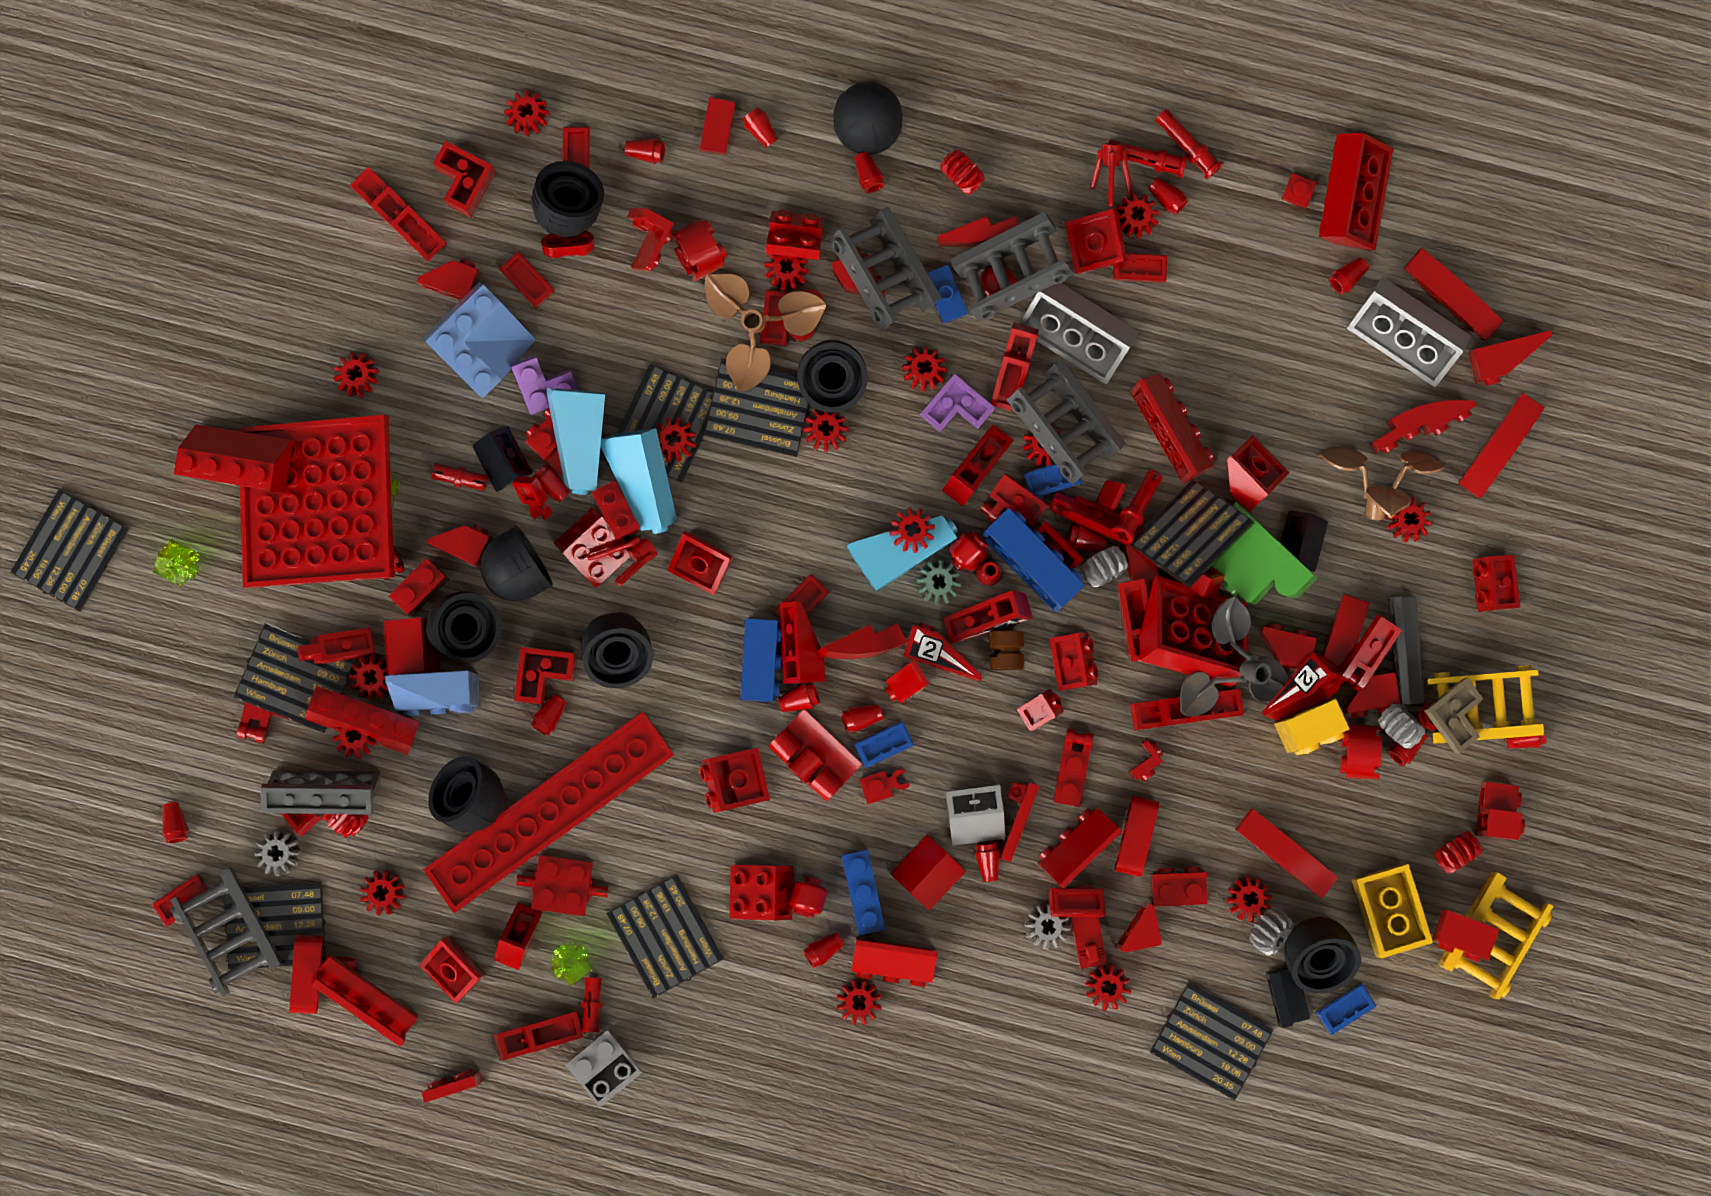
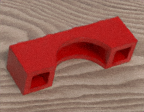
(386, 727)

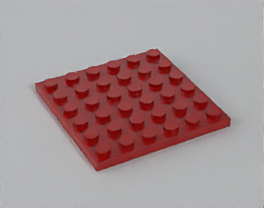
(333, 511)

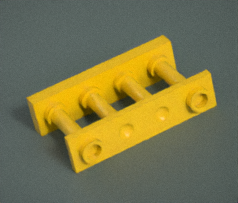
(1502, 728)
(1481, 911)

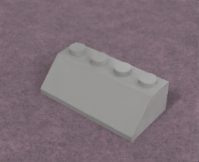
(1079, 331)
(1409, 332)

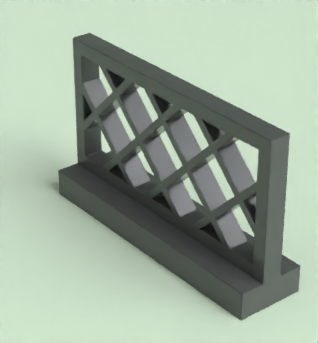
(325, 794)

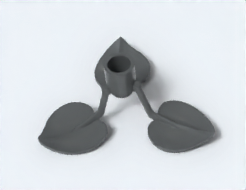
(1265, 676)

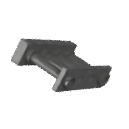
(1001, 246)
(905, 259)
(1082, 407)
(241, 908)

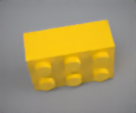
(1312, 726)
(1392, 910)

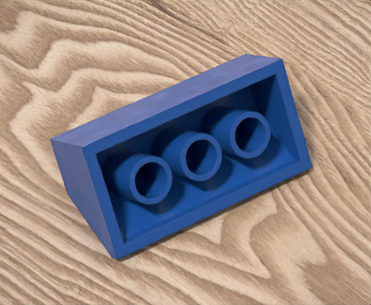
(1033, 560)

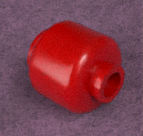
(968, 551)
(808, 897)

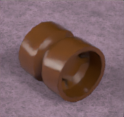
(1006, 650)

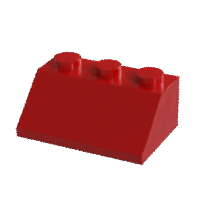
(1078, 846)
(894, 961)

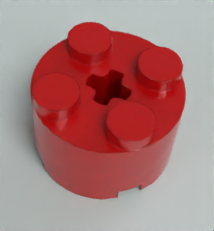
(698, 249)
(1362, 752)

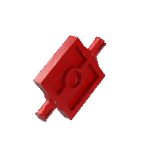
(562, 886)

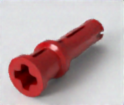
(1196, 152)
(1159, 160)
(1133, 515)

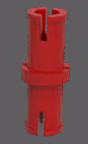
(459, 477)
(591, 1004)

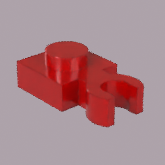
(532, 493)
(878, 786)

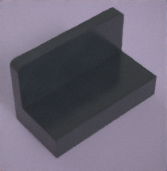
(501, 458)
(1304, 537)
(1287, 998)

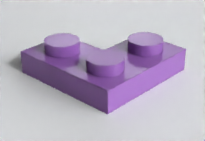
(534, 384)
(954, 399)

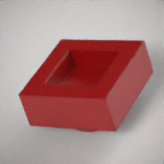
(1298, 191)

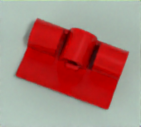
(814, 755)

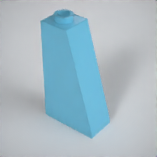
(578, 431)
(642, 477)
(885, 562)

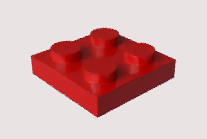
(1096, 241)
(441, 1087)

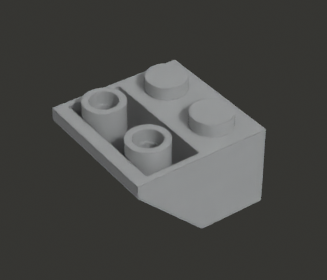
(975, 815)
(604, 1067)

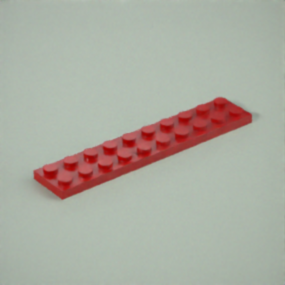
(548, 812)

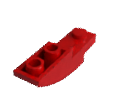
(1430, 417)

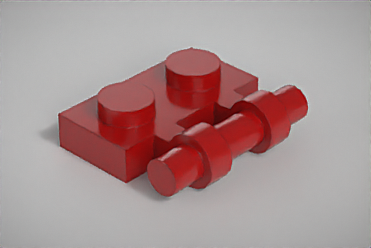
(1017, 497)

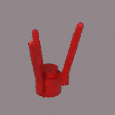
(1112, 155)
(642, 553)

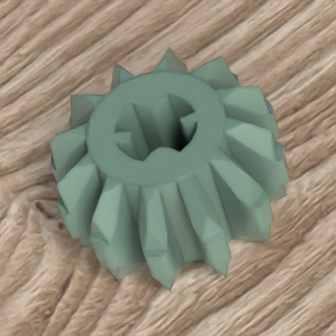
(947, 582)

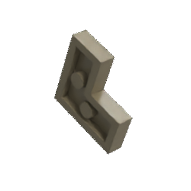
(1449, 711)

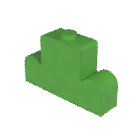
(1259, 563)

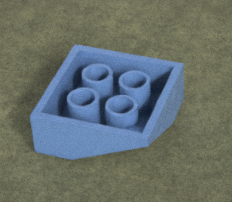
(479, 339)
(434, 692)

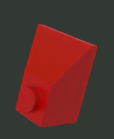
(1253, 473)

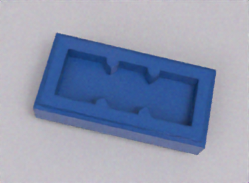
(951, 305)
(1047, 480)
(884, 744)
(1346, 1009)

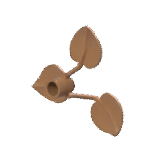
(748, 364)
(1382, 500)

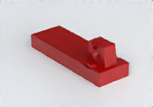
(1024, 796)
(1088, 939)

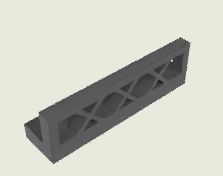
(1406, 650)

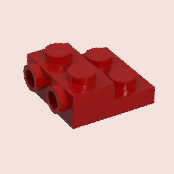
(794, 234)
(544, 443)
(734, 780)

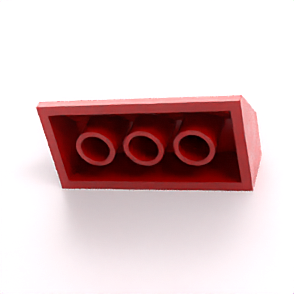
(1356, 191)
(235, 458)

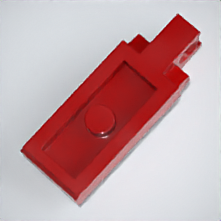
(1085, 513)
(339, 646)

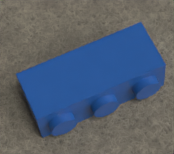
(760, 660)
(863, 892)

